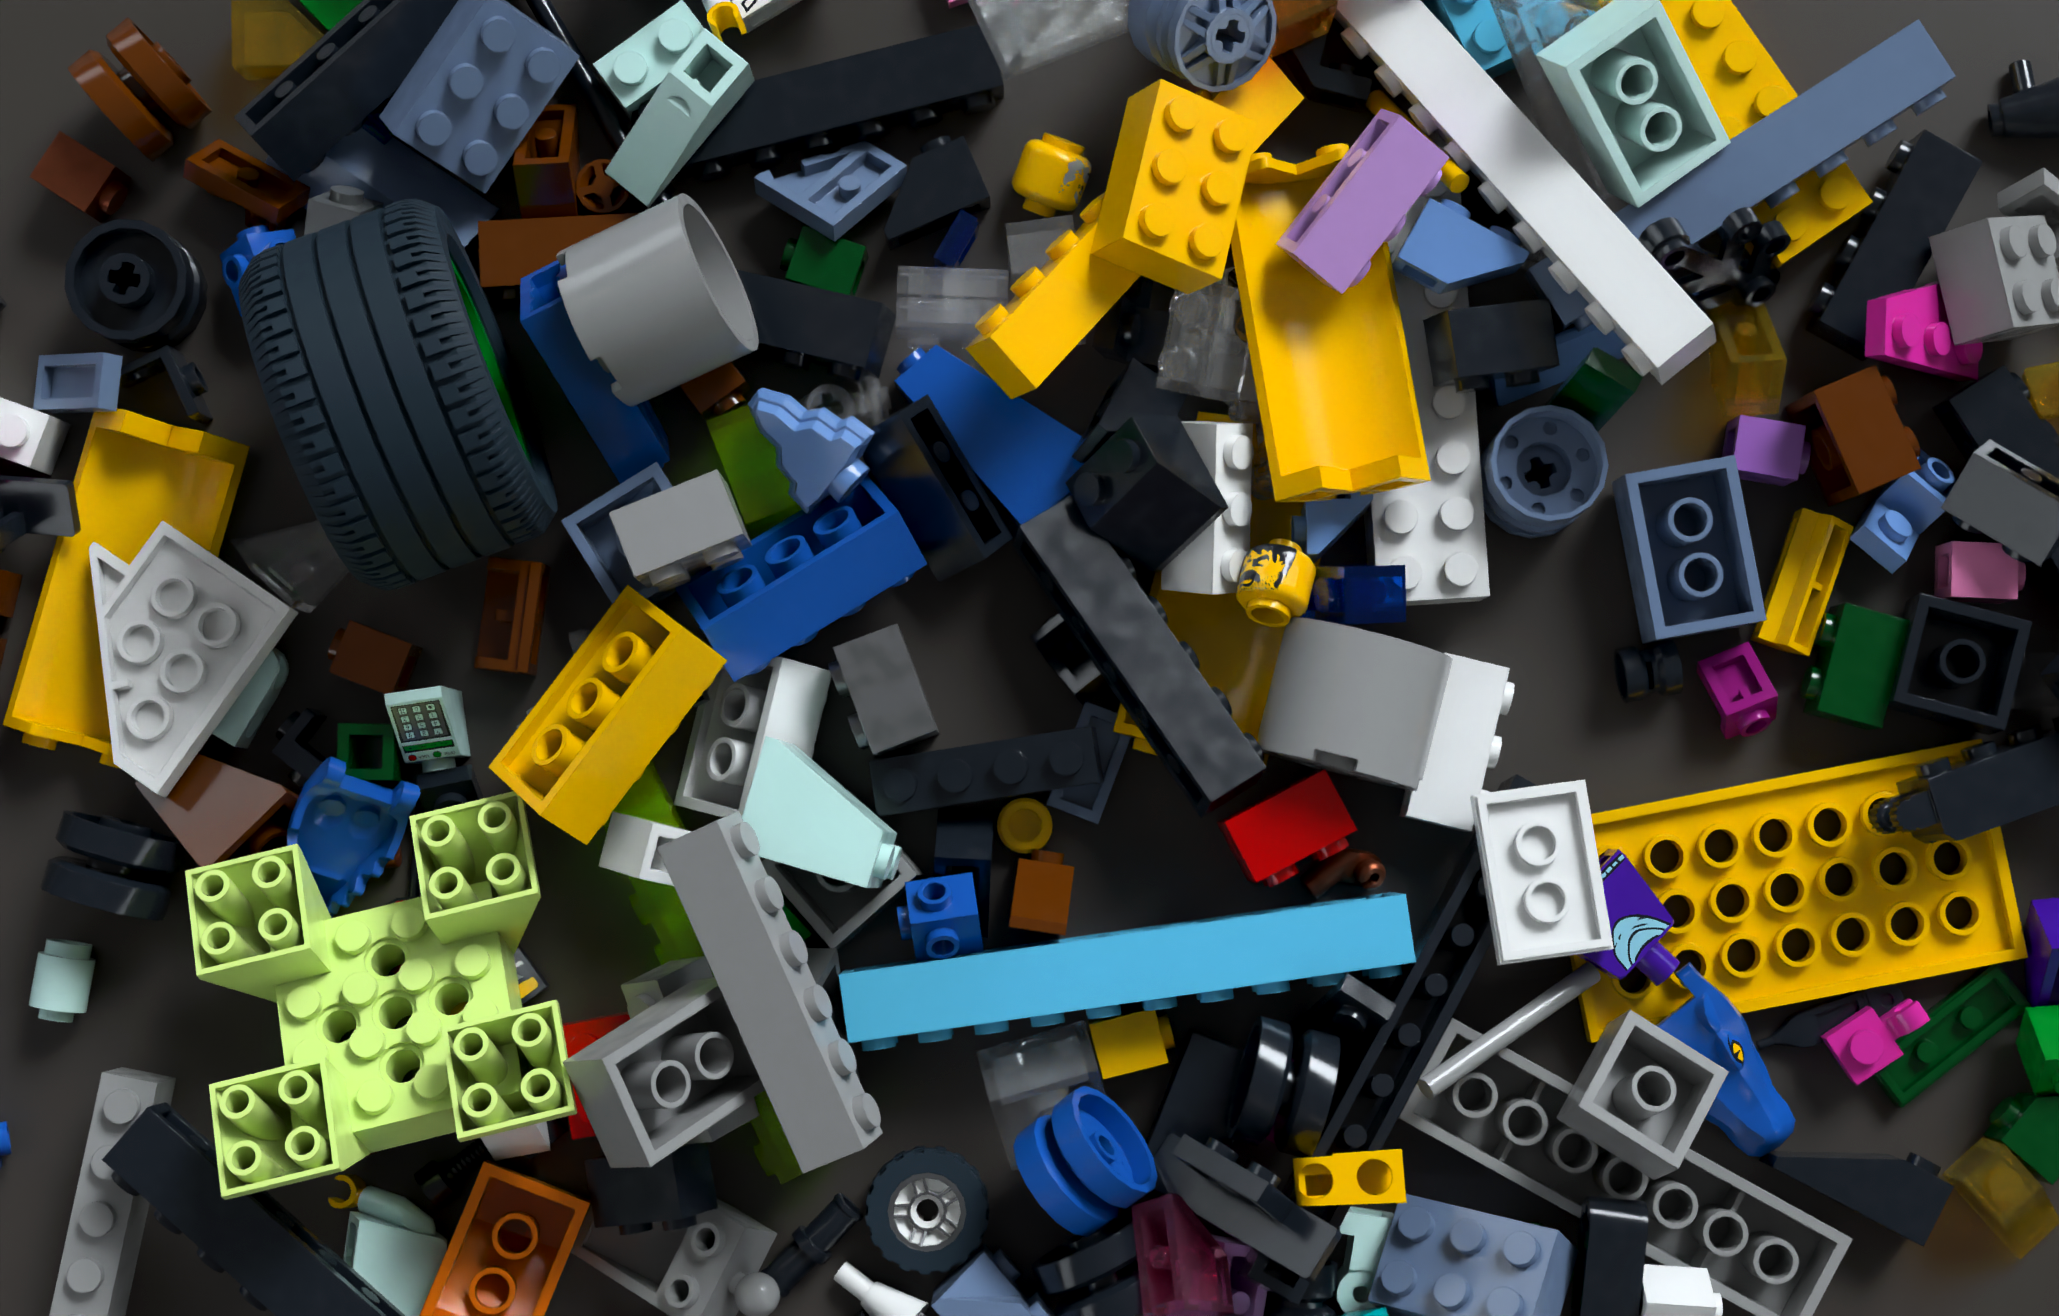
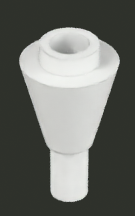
(877, 1297)

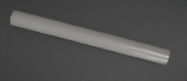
(1508, 1030)

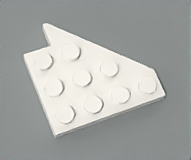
(176, 649)

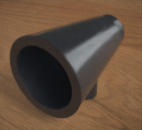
(2030, 110)

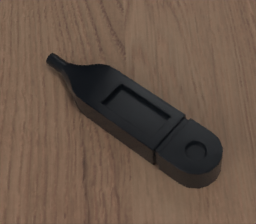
(1807, 1025)

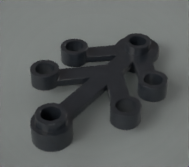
(1744, 281)

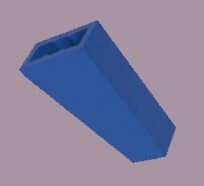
(624, 434)
(1008, 442)

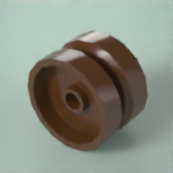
(140, 89)

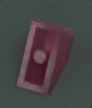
(1179, 1261)

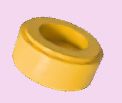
(1024, 825)

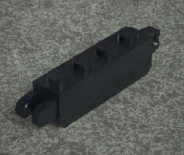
(1976, 792)

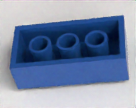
(802, 578)

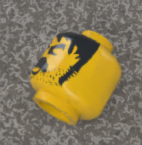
(1275, 582)

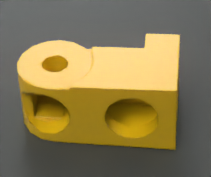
(1350, 1178)

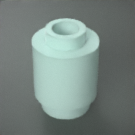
(62, 980)

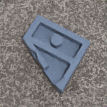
(835, 188)

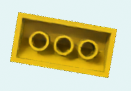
(606, 715)

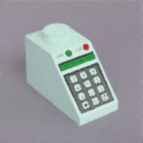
(429, 726)

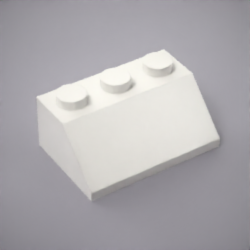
(731, 728)

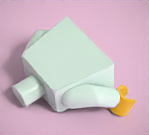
(391, 1244)

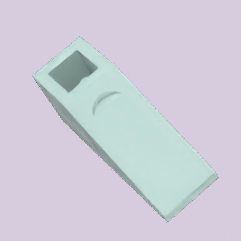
(680, 116)

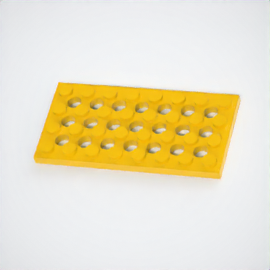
(1827, 968)

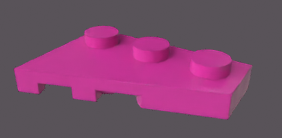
(1915, 333)

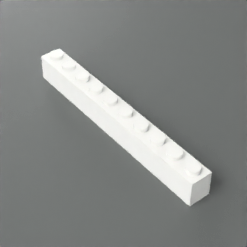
(1531, 182)

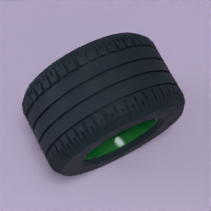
(396, 395)

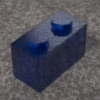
(1358, 594)

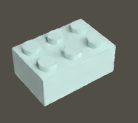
(1633, 98)

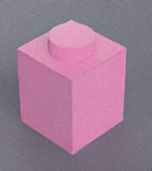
(1977, 573)

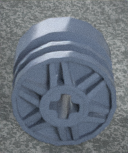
(1205, 40)
(1549, 443)

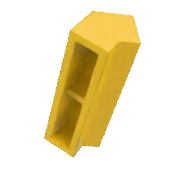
(1803, 581)

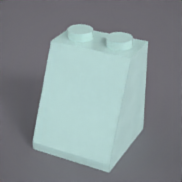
(815, 821)

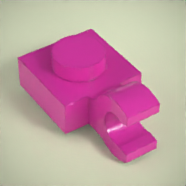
(1867, 1042)

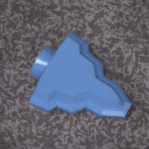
(812, 447)

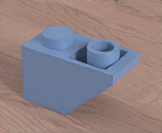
(1454, 252)

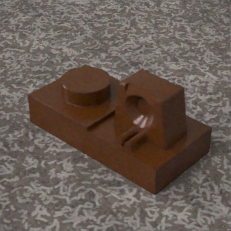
(240, 178)

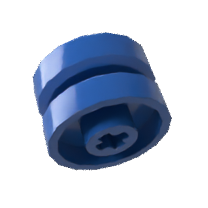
(1085, 1161)

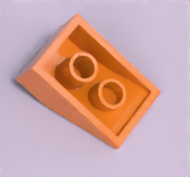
(506, 1247)

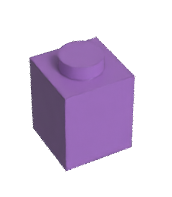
(1767, 449)

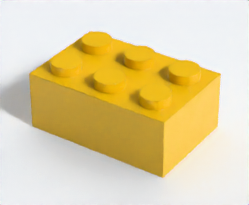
(1174, 187)

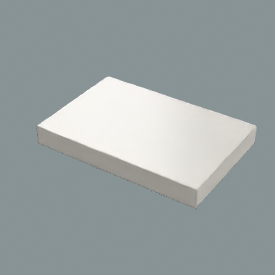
(1541, 872)

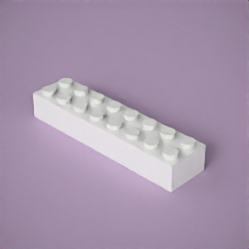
(1440, 522)

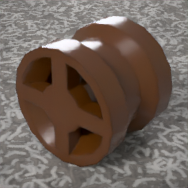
(594, 181)

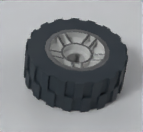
(901, 1228)

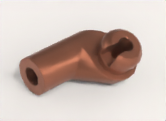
(1346, 866)

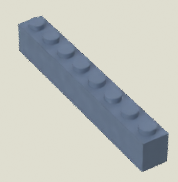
(1783, 148)

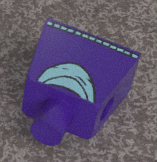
(1635, 924)

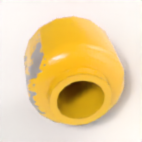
(1051, 175)

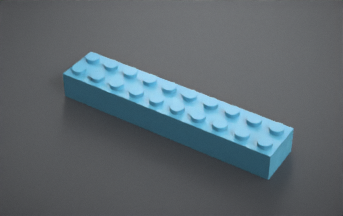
(1127, 967)

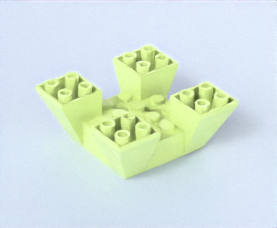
(333, 1103)

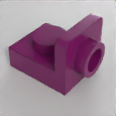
(1739, 691)

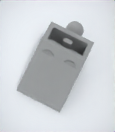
(688, 1269)

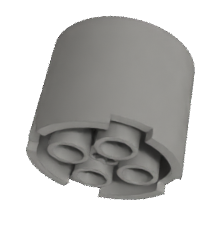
(657, 300)
(1354, 702)

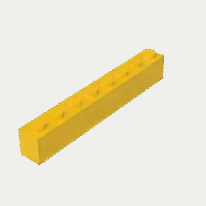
(1076, 289)

